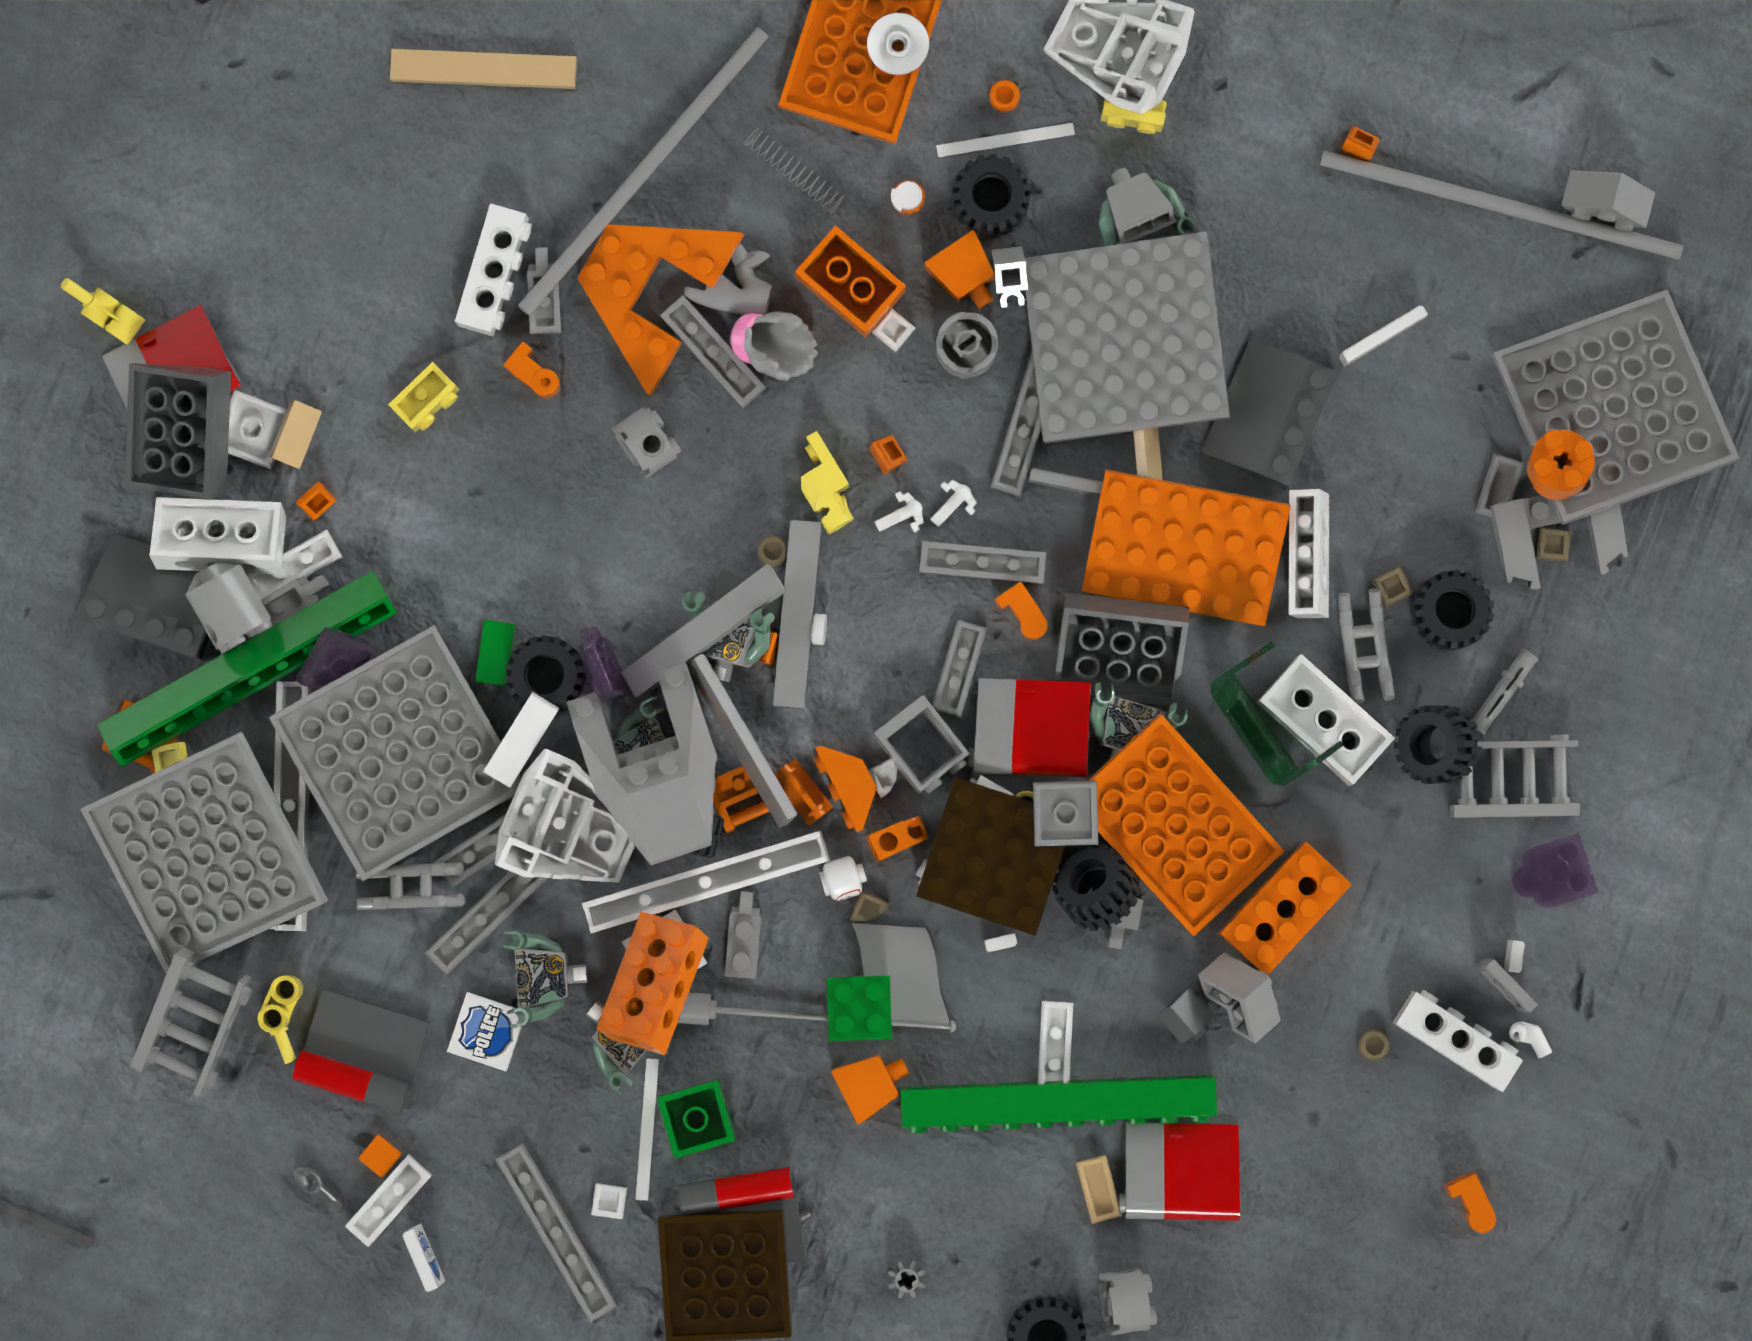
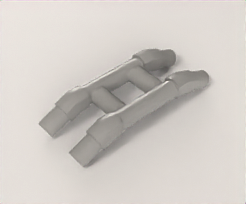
(1375, 630)
(425, 899)

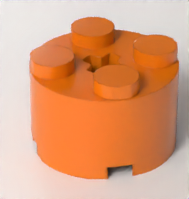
(1543, 461)

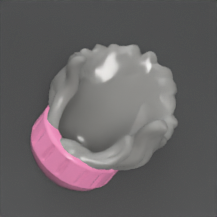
(774, 344)

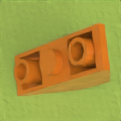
(849, 783)

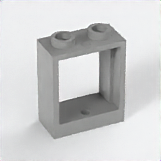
(902, 719)

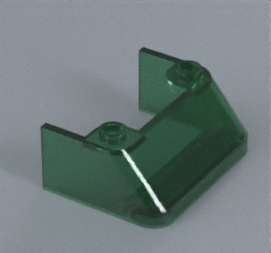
(1255, 731)

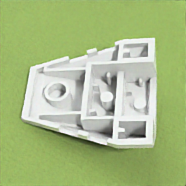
(1123, 48)
(561, 826)

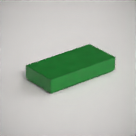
(495, 652)

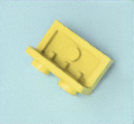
(1148, 122)
(424, 398)

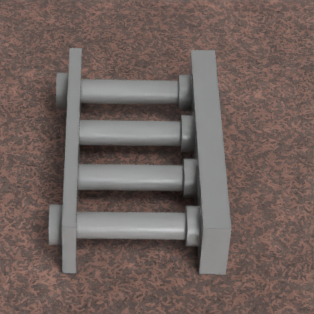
(1529, 804)
(160, 1024)

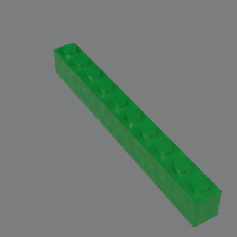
(242, 670)
(1058, 1102)

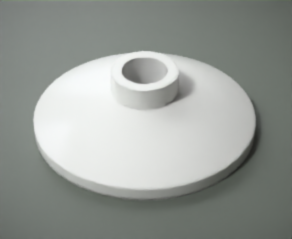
(903, 29)

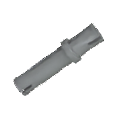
(1504, 690)

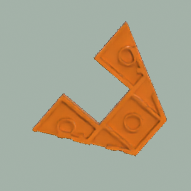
(620, 272)

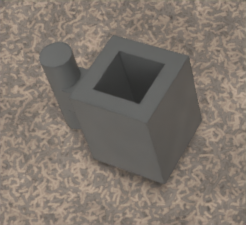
(1189, 1013)

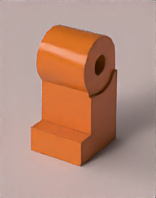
(541, 381)
(1031, 619)
(897, 838)
(1478, 1209)

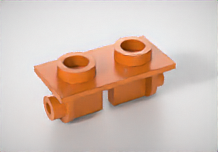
(803, 792)

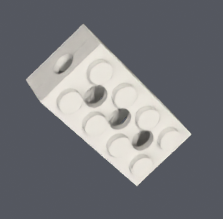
(211, 518)
(1346, 716)

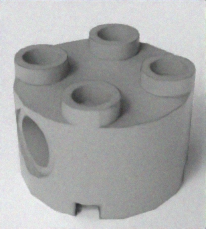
(966, 345)
(633, 431)
(1126, 1301)

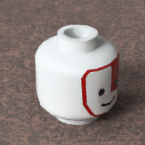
(842, 878)

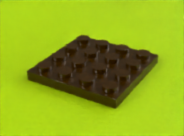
(988, 859)
(725, 1276)

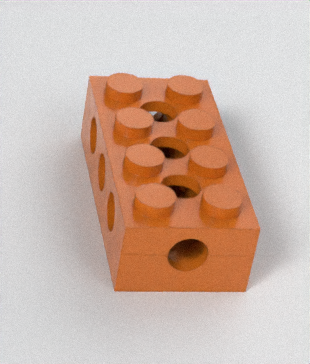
(1305, 913)
(652, 983)

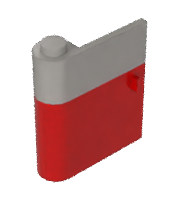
(179, 342)
(1032, 728)
(1182, 1172)

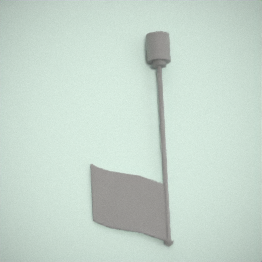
(886, 950)

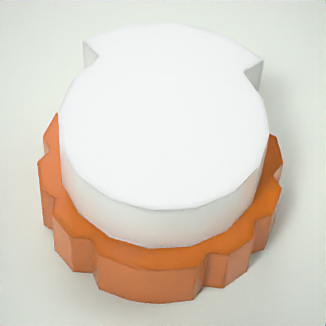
(908, 197)

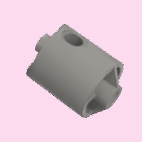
(227, 605)

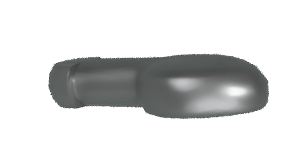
(312, 1183)

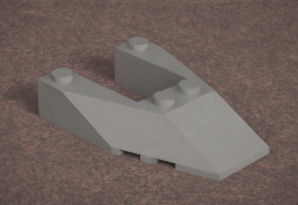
(661, 789)

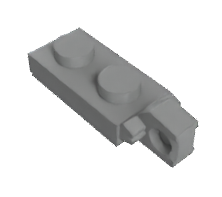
(546, 316)
(293, 598)
(743, 939)

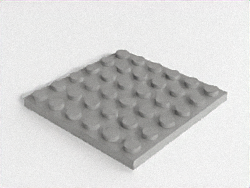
(1126, 337)
(1626, 389)
(395, 752)
(204, 852)

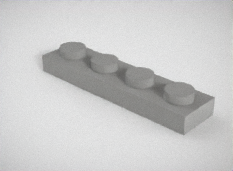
(712, 351)
(982, 562)

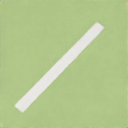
(1005, 139)
(647, 1127)

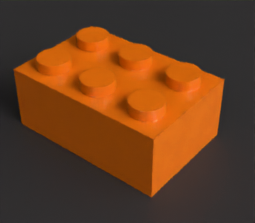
(850, 281)

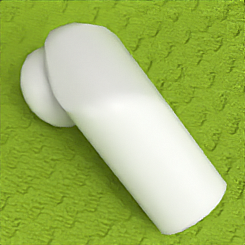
(1530, 1034)

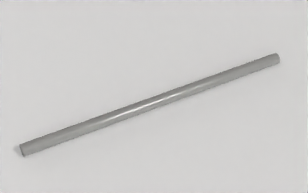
(643, 171)
(1501, 205)

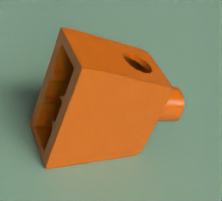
(963, 270)
(869, 1084)

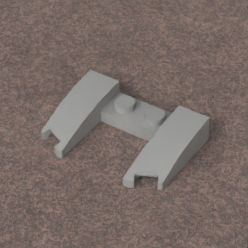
(1514, 542)

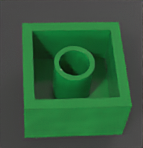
(858, 1008)
(696, 1118)

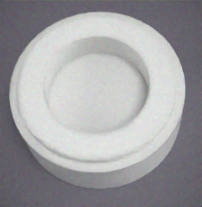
(818, 629)

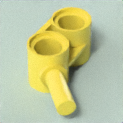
(106, 311)
(285, 1007)

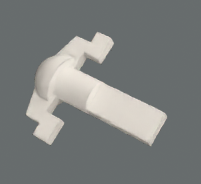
(961, 493)
(912, 508)

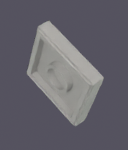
(1065, 813)
(1506, 985)

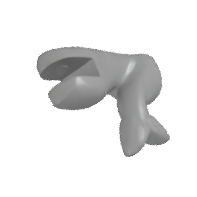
(727, 297)

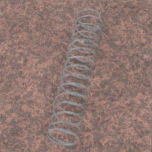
(766, 151)

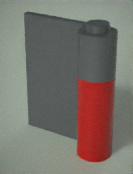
(362, 1051)
(749, 1192)

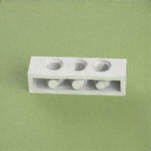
(497, 223)
(1309, 553)
(1412, 1020)

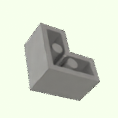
(1609, 197)
(1243, 993)

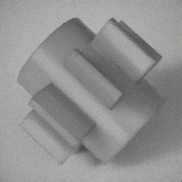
(902, 1286)

